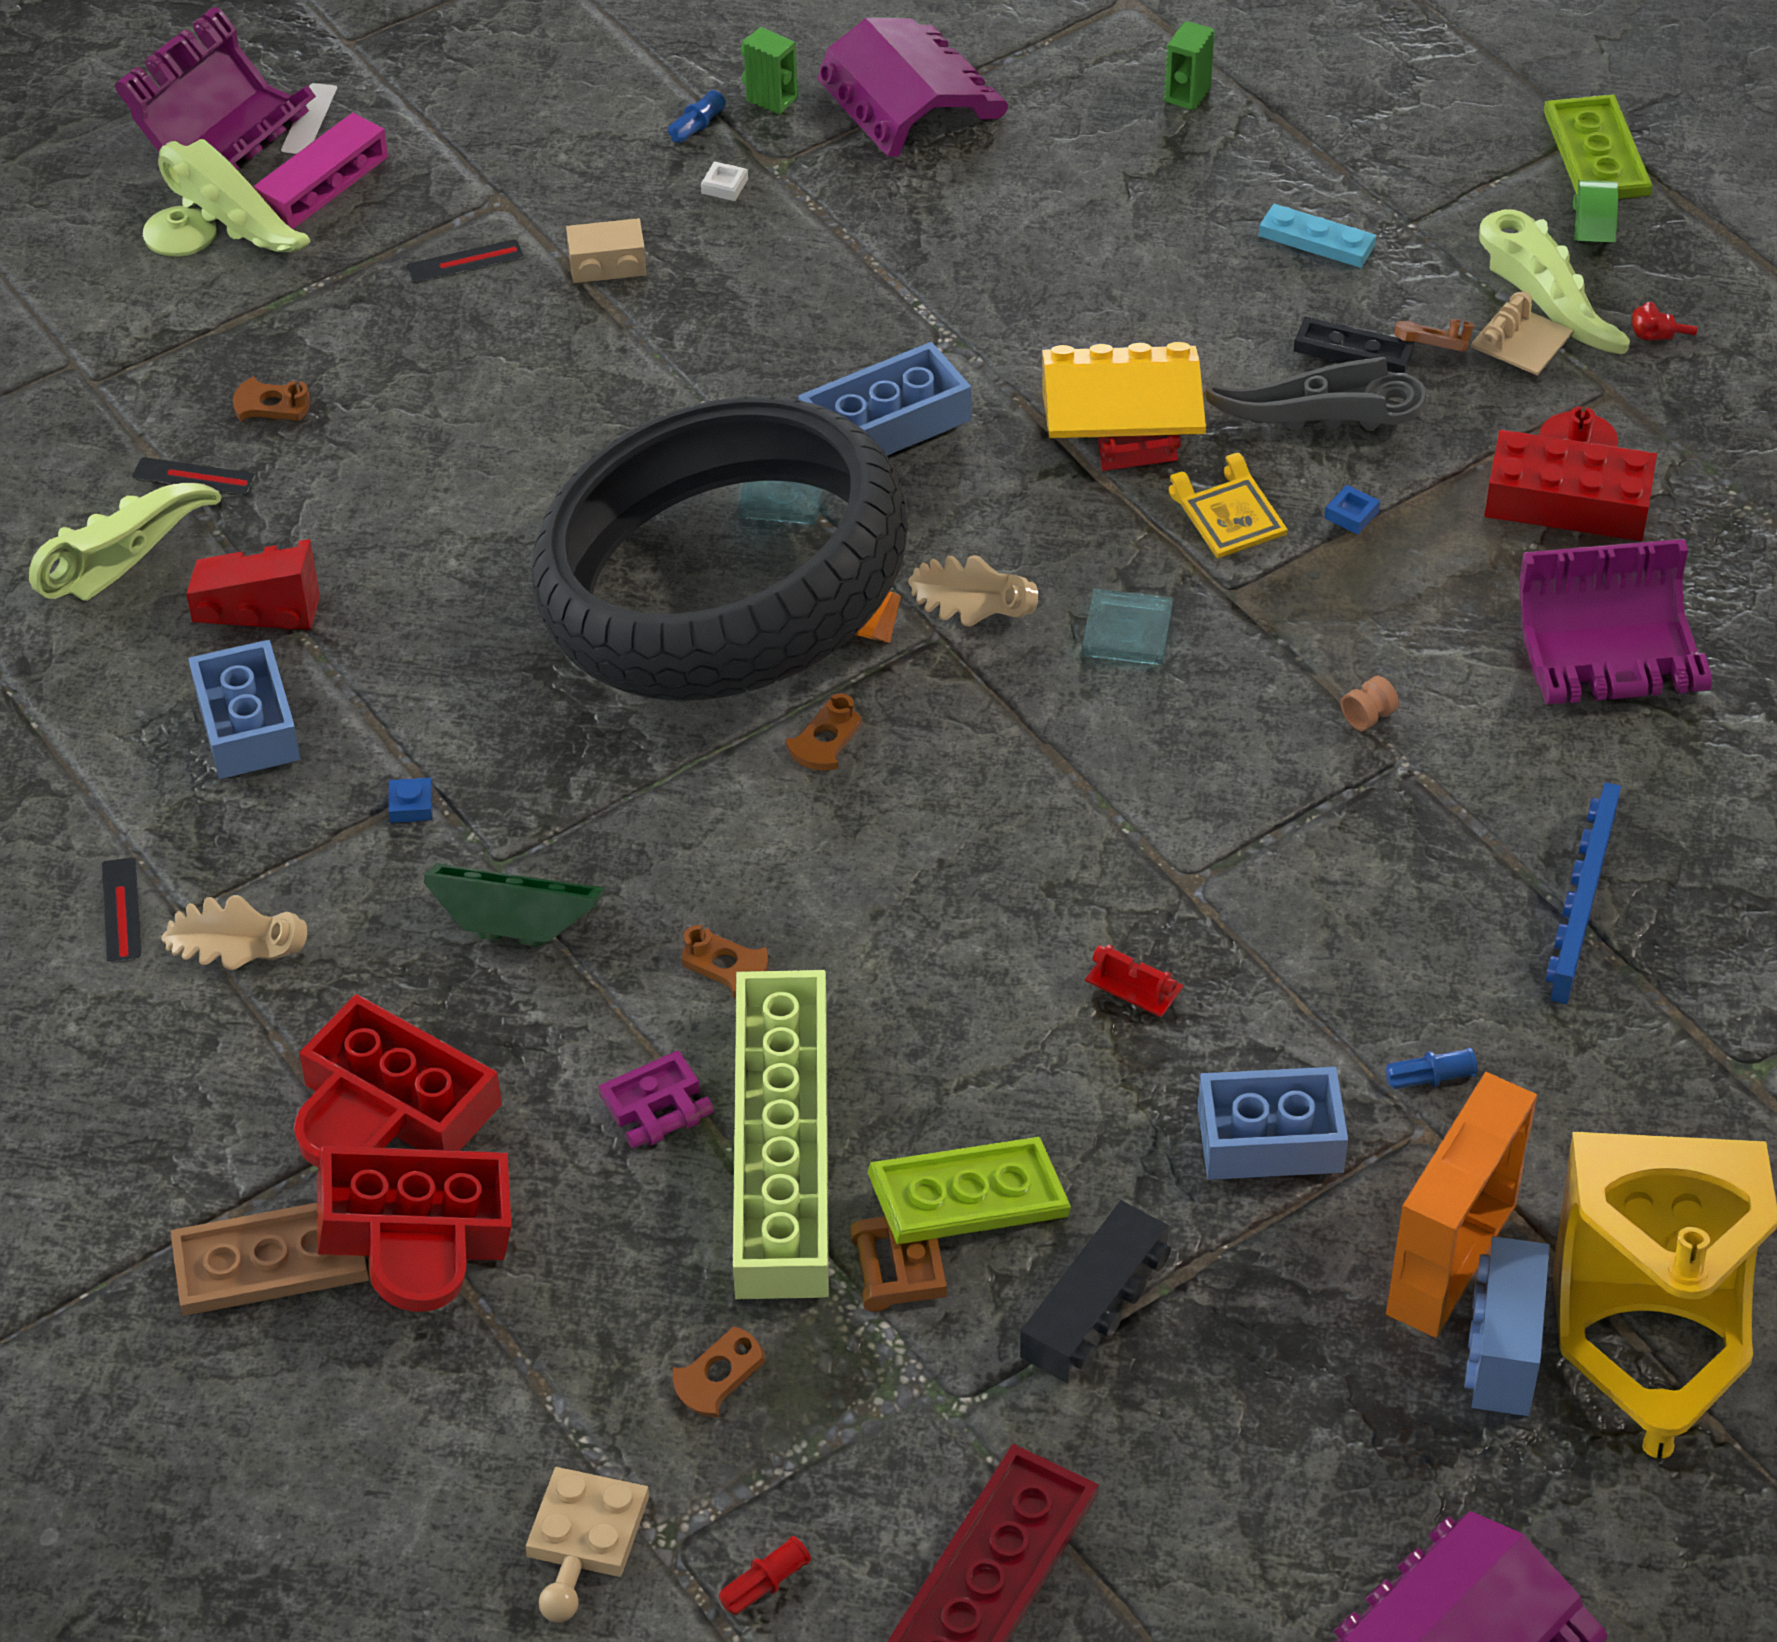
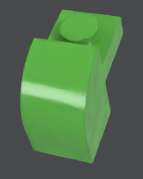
(1596, 211)

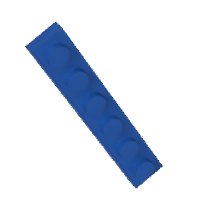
(1579, 903)

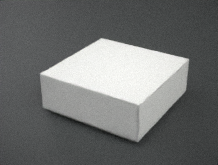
(724, 181)

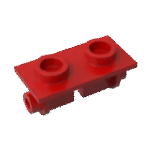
(1133, 451)
(1133, 982)

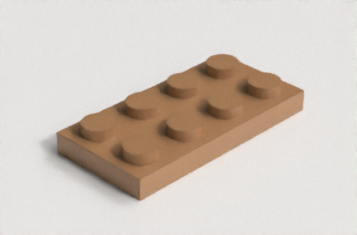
(256, 1260)

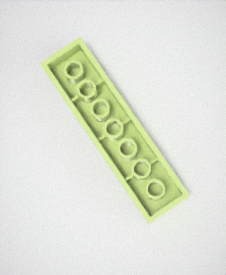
(781, 1136)

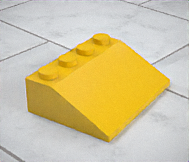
(1122, 391)

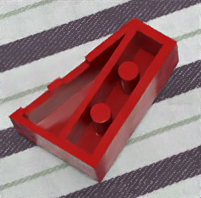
(256, 589)

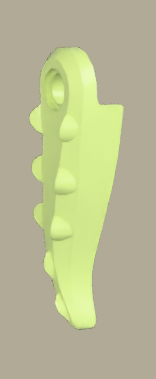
(224, 194)
(1544, 271)
(113, 544)

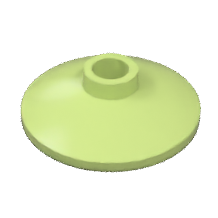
(179, 231)

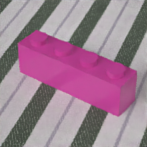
(323, 169)

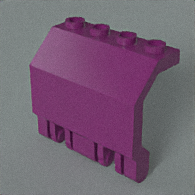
(896, 73)
(209, 93)
(1609, 621)
(1474, 1587)

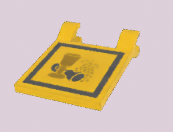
(1230, 514)

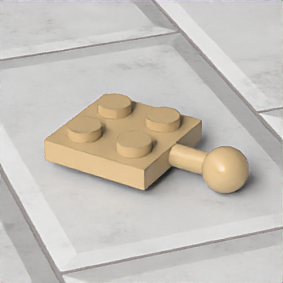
(586, 1526)

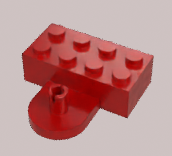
(1572, 478)
(386, 1082)
(413, 1217)

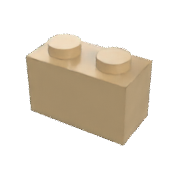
(606, 250)

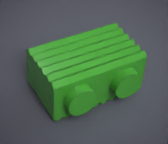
(1189, 65)
(770, 70)

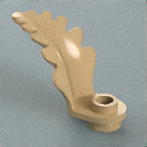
(971, 590)
(233, 933)

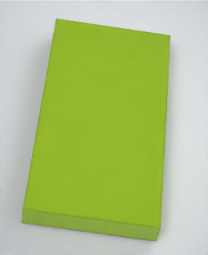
(1597, 143)
(968, 1190)

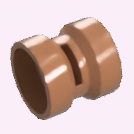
(1373, 701)

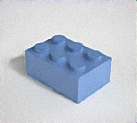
(244, 709)
(1272, 1123)
(1507, 1325)

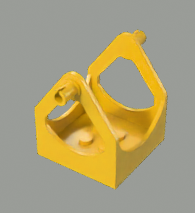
(1669, 1233)

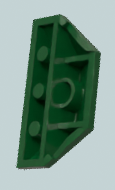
(508, 903)

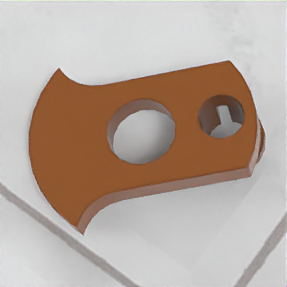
(1447, 339)
(251, 394)
(834, 717)
(709, 946)
(705, 1395)

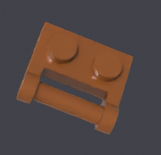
(915, 1264)

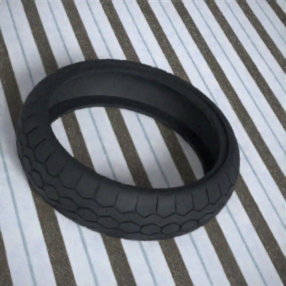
(745, 641)

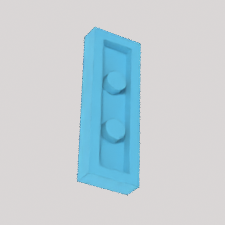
(1317, 235)

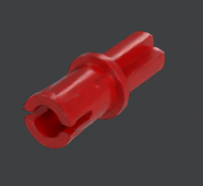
(764, 1576)

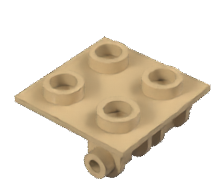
(1522, 336)

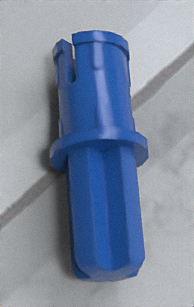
(696, 116)
(1431, 1069)

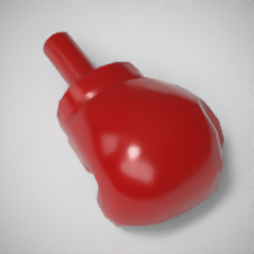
(1653, 325)

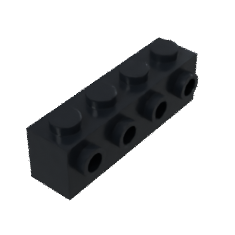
(1095, 1292)

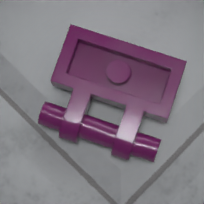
(652, 1088)

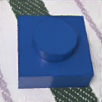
(1352, 509)
(410, 800)

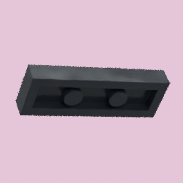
(1350, 344)

